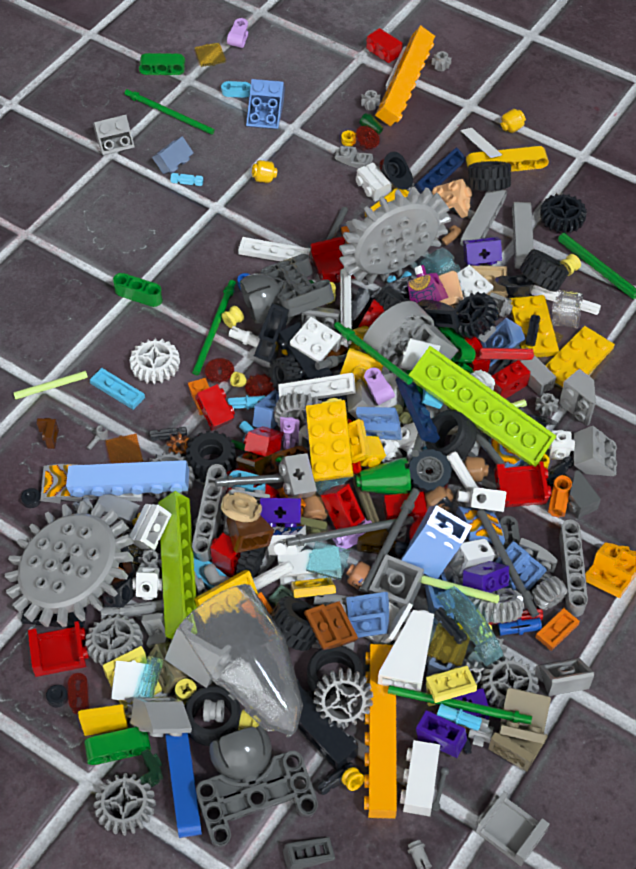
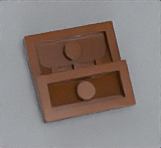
(331, 625)

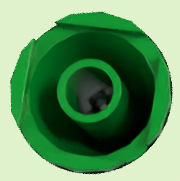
(385, 478)

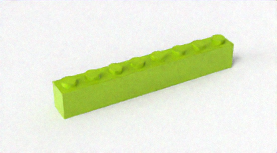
(177, 563)

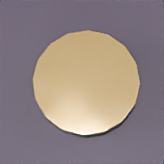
(241, 507)

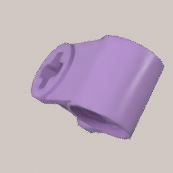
(238, 33)
(378, 386)

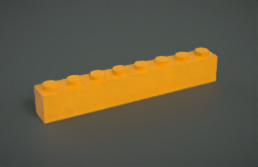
(405, 76)
(381, 740)

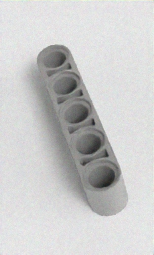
(484, 215)
(522, 231)
(210, 521)
(571, 575)

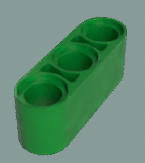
(162, 64)
(137, 289)
(465, 352)
(116, 745)

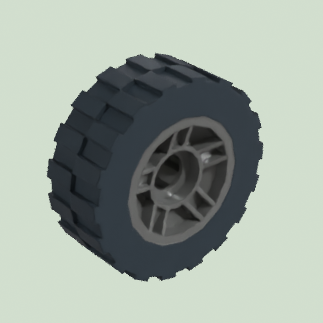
(433, 461)

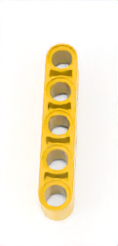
(519, 158)

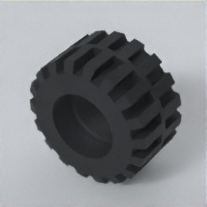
(489, 175)
(544, 270)
(210, 444)
(293, 623)

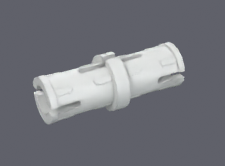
(245, 337)

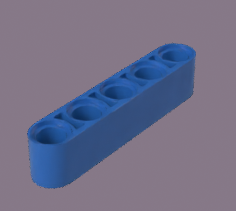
(183, 785)

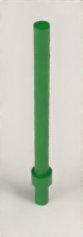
(350, 335)

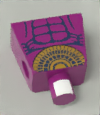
(426, 286)

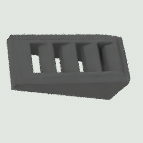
(309, 861)

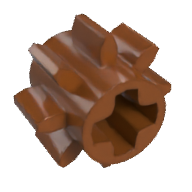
(172, 443)

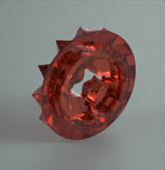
(371, 135)
(212, 368)
(252, 385)

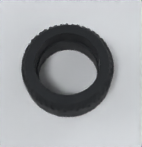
(465, 436)
(334, 655)
(196, 701)

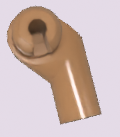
(452, 235)

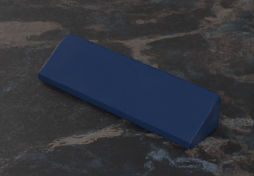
(441, 171)

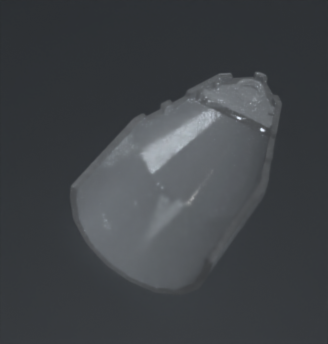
(247, 656)

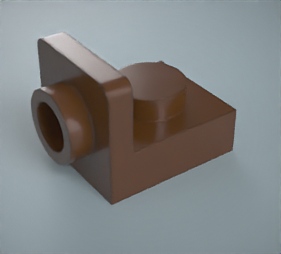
(50, 431)

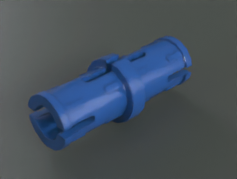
(533, 625)

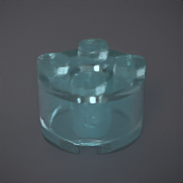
(440, 262)

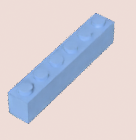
(128, 478)

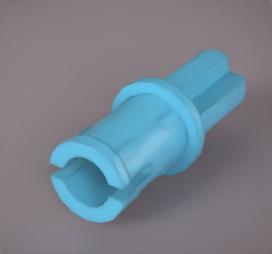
(244, 402)
(459, 717)

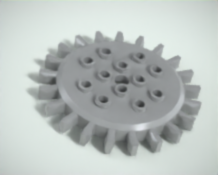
(373, 245)
(75, 588)

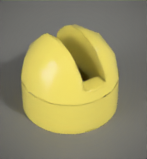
(238, 379)

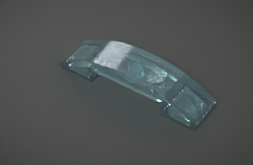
(473, 623)

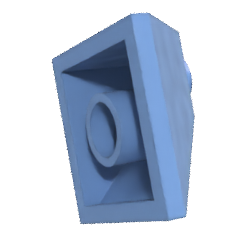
(506, 336)

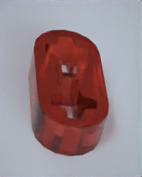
(73, 693)

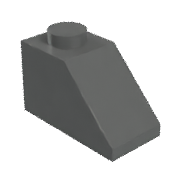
(582, 497)

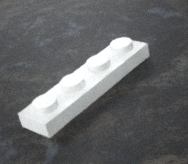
(270, 250)
(321, 387)

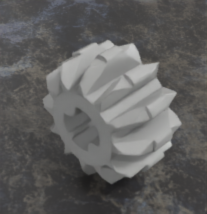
(549, 593)

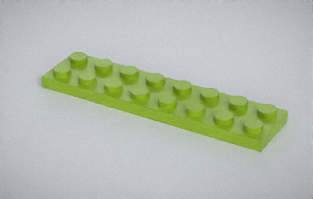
(482, 406)

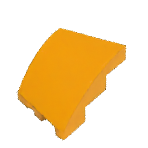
(612, 569)

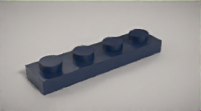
(418, 411)

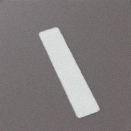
(481, 142)

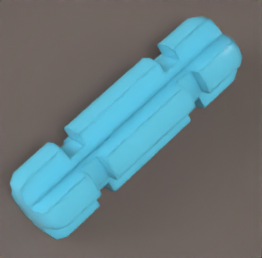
(186, 179)

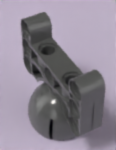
(284, 286)
(247, 759)

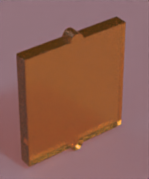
(124, 449)

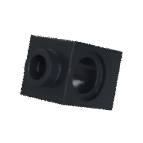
(124, 590)

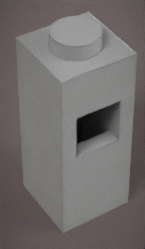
(541, 377)
(361, 398)

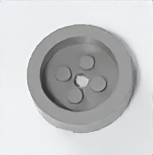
(394, 328)

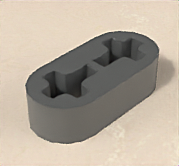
(513, 533)

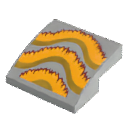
(54, 484)

